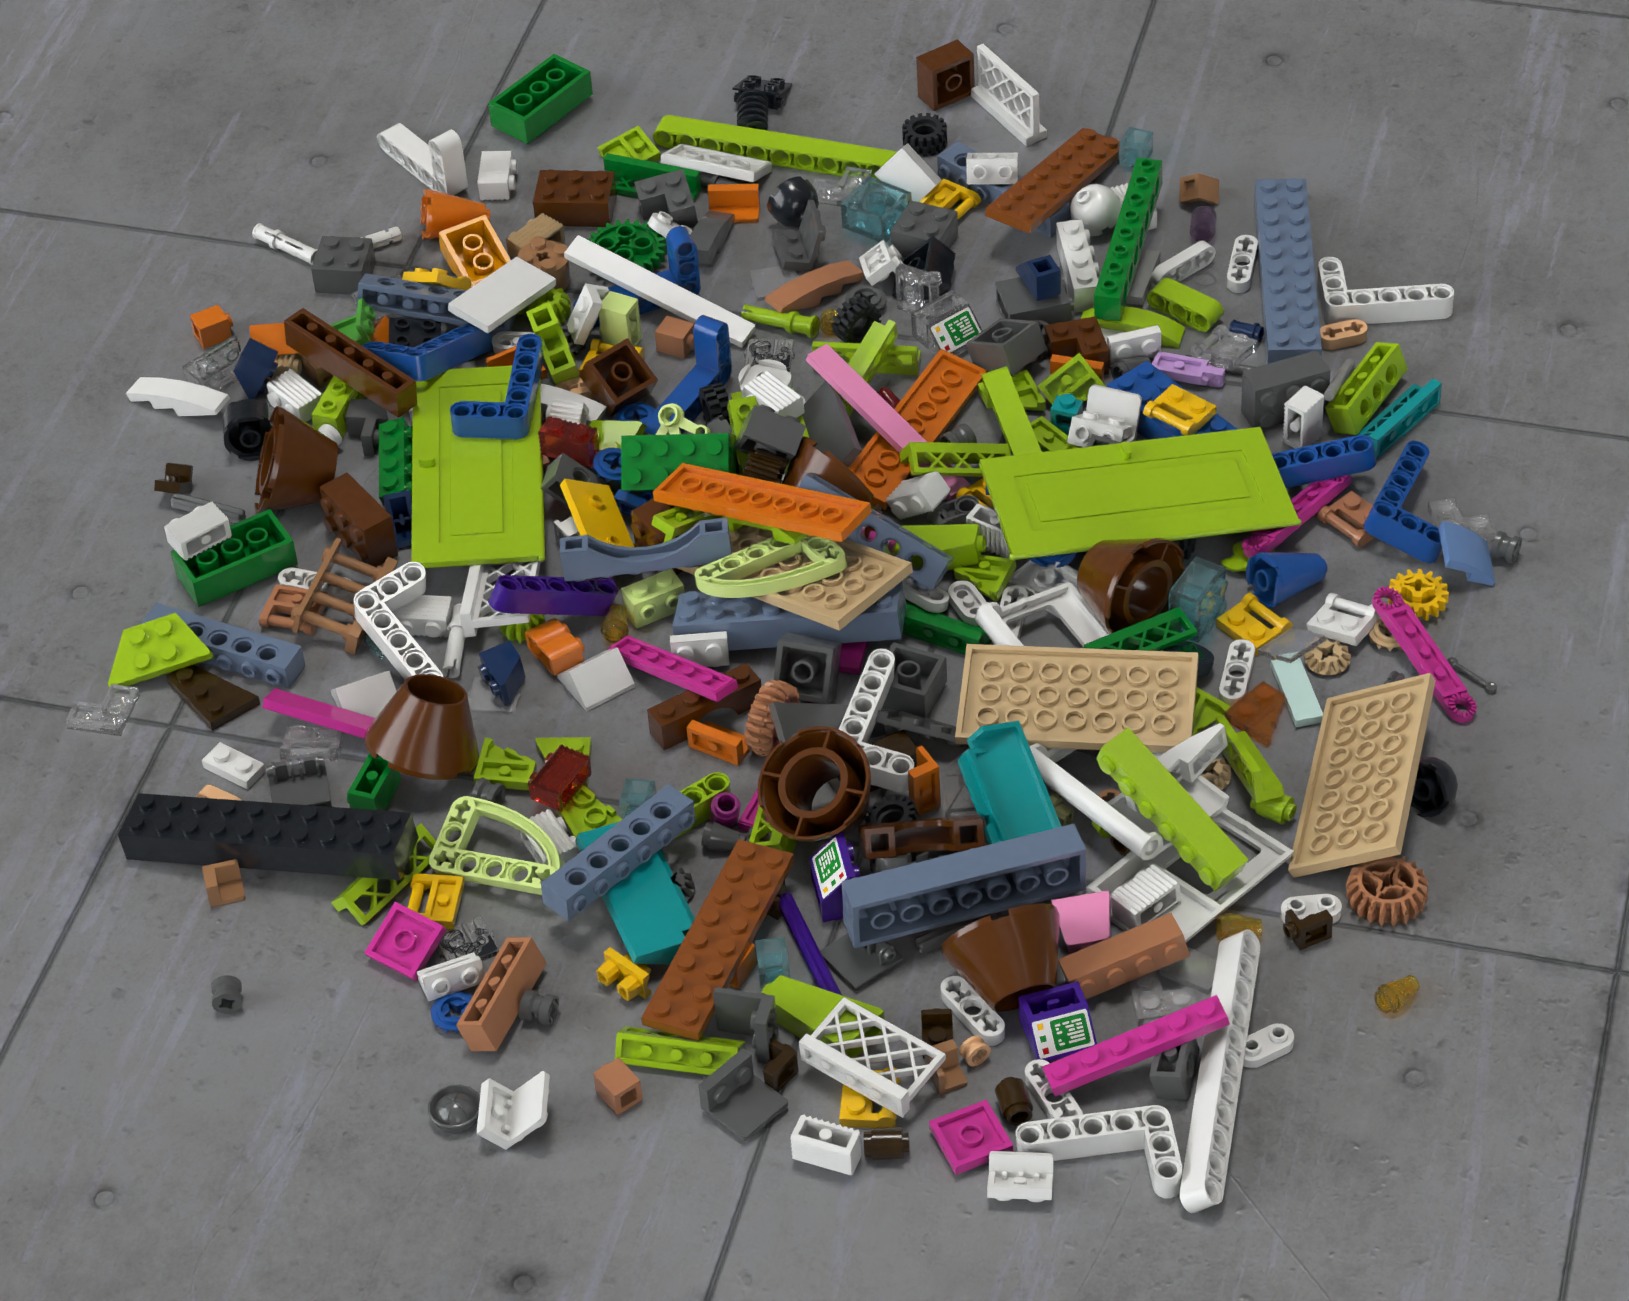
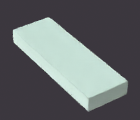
(1298, 692)

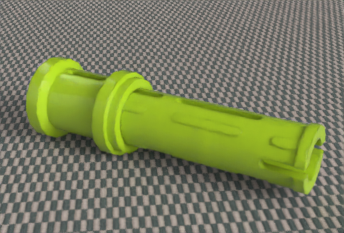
(791, 321)

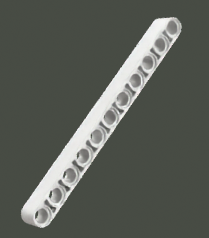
(1220, 1075)

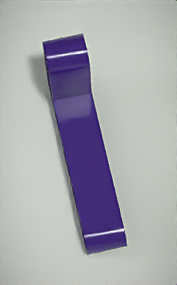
(553, 595)

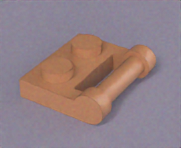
(1352, 510)
(283, 601)

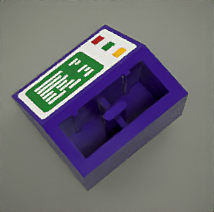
(828, 870)
(1056, 1022)

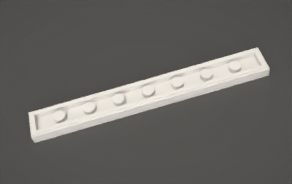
(654, 288)

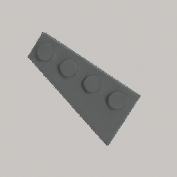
(797, 716)
(925, 727)

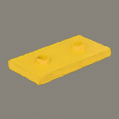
(596, 512)

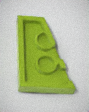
(587, 813)

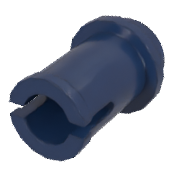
(1253, 331)

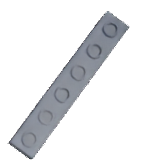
(953, 167)
(414, 299)
(935, 561)
(241, 649)
(618, 852)

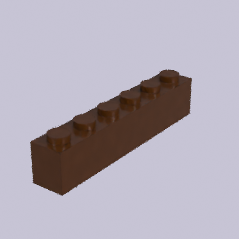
(350, 362)

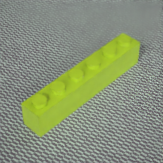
(1171, 809)

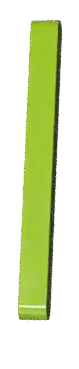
(770, 146)

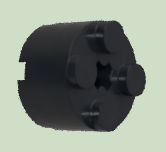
(246, 426)

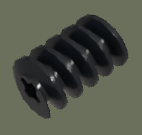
(753, 109)

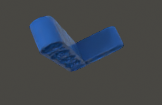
(682, 268)
(436, 354)
(711, 367)
(507, 418)
(1325, 460)
(1395, 525)

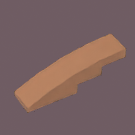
(812, 286)

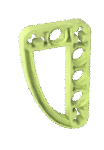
(723, 580)
(458, 855)

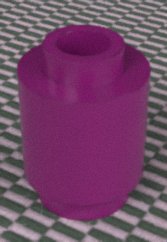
(725, 809)

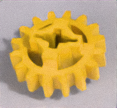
(1421, 592)

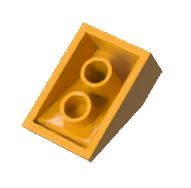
(473, 249)

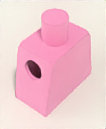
(1084, 919)

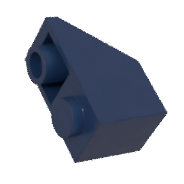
(1041, 277)
(254, 366)
(503, 669)

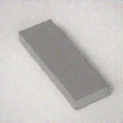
(1142, 279)

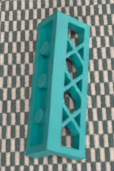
(1402, 415)

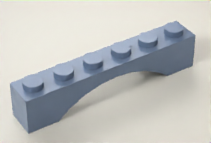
(589, 558)

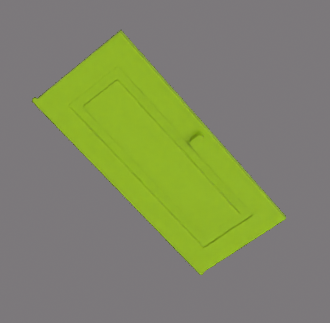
(1137, 491)
(473, 495)

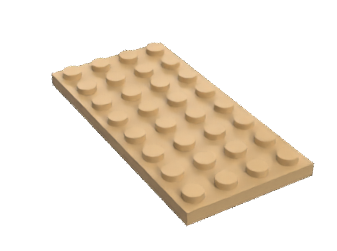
(835, 598)
(1079, 694)
(1362, 776)

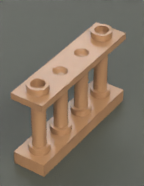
(353, 632)

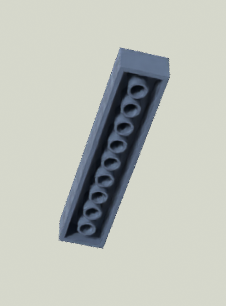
(1286, 269)

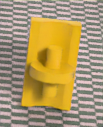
(632, 976)

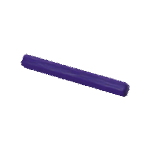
(807, 944)

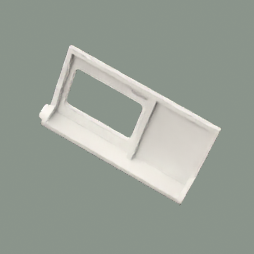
(1062, 599)
(1114, 816)
(1195, 908)

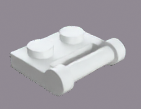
(1342, 626)

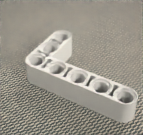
(435, 164)
(1379, 304)
(382, 614)
(861, 719)
(1110, 1133)

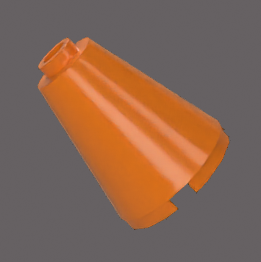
(444, 211)

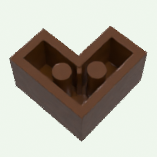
(1077, 337)

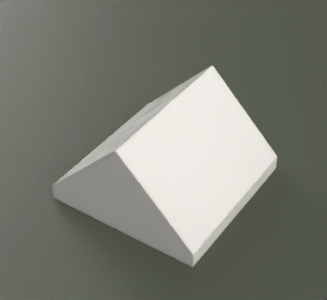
(909, 172)
(598, 679)
(366, 695)

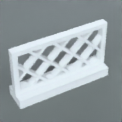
(1006, 97)
(479, 589)
(852, 1070)

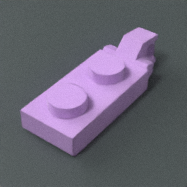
(1189, 369)

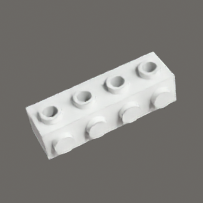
(1077, 263)

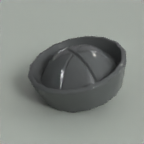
(454, 1108)

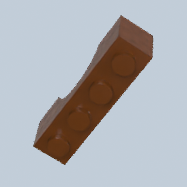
(672, 716)
(921, 835)

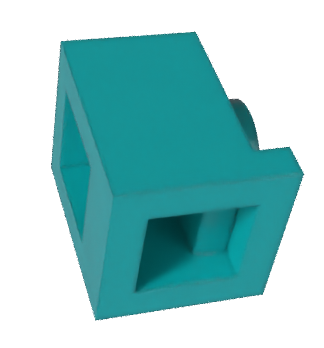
(1064, 409)

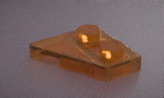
(1257, 712)

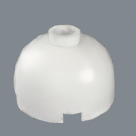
(1096, 207)

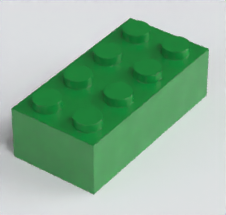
(540, 98)
(653, 458)
(251, 554)

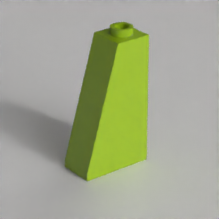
(957, 540)
(804, 1007)

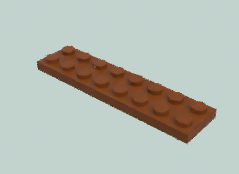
(1054, 180)
(718, 939)

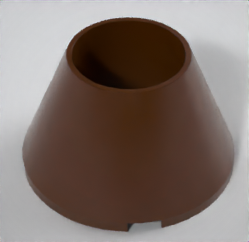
(293, 463)
(829, 468)
(1129, 579)
(426, 730)
(800, 769)
(1007, 954)

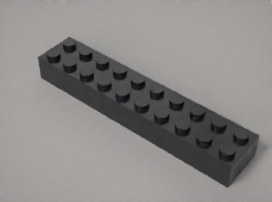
(269, 836)

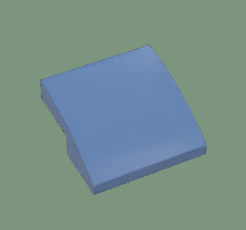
(1466, 552)

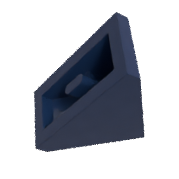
(400, 508)

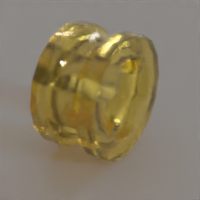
(825, 326)

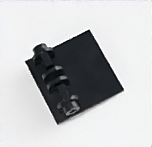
(771, 88)
(412, 331)

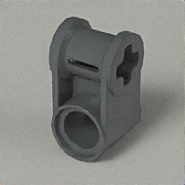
(952, 511)

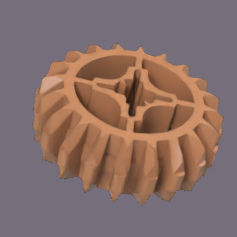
(760, 729)
(1387, 890)

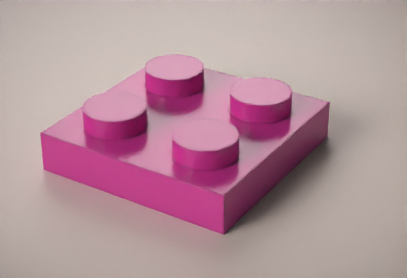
(405, 941)
(970, 1136)

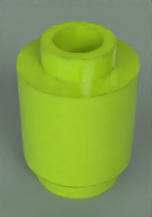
(1276, 809)

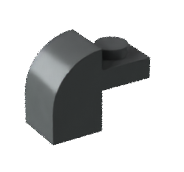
(363, 421)

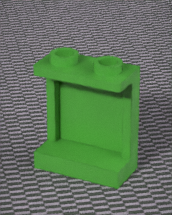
(359, 326)

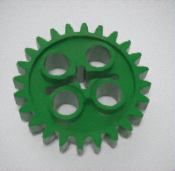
(633, 242)

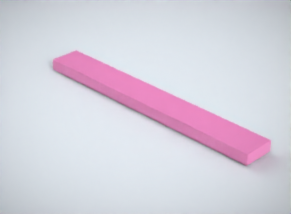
(872, 407)

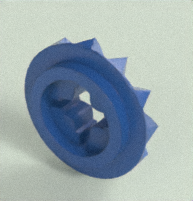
(628, 412)
(604, 460)
(441, 1010)

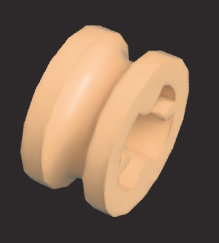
(974, 1050)

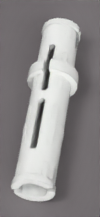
(278, 240)
(454, 645)

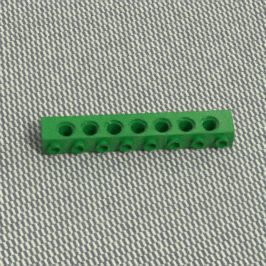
(1128, 239)

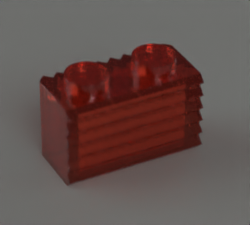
(570, 438)
(559, 777)

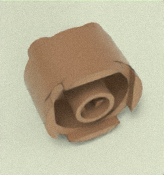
(549, 258)

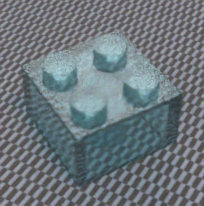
(874, 208)
(1200, 595)

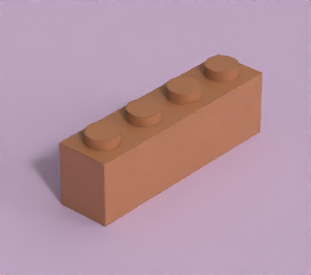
(1125, 956)
(500, 994)

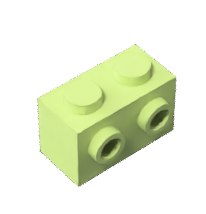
(619, 319)
(652, 598)

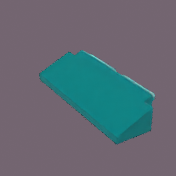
(1006, 783)
(646, 907)

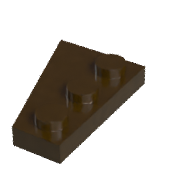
(211, 696)

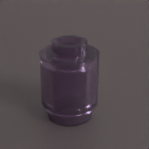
(1203, 223)

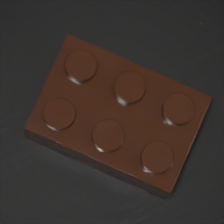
(576, 197)
(358, 520)

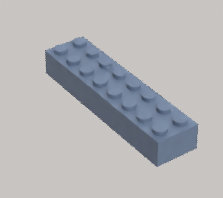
(760, 625)
(964, 885)

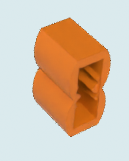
(555, 646)

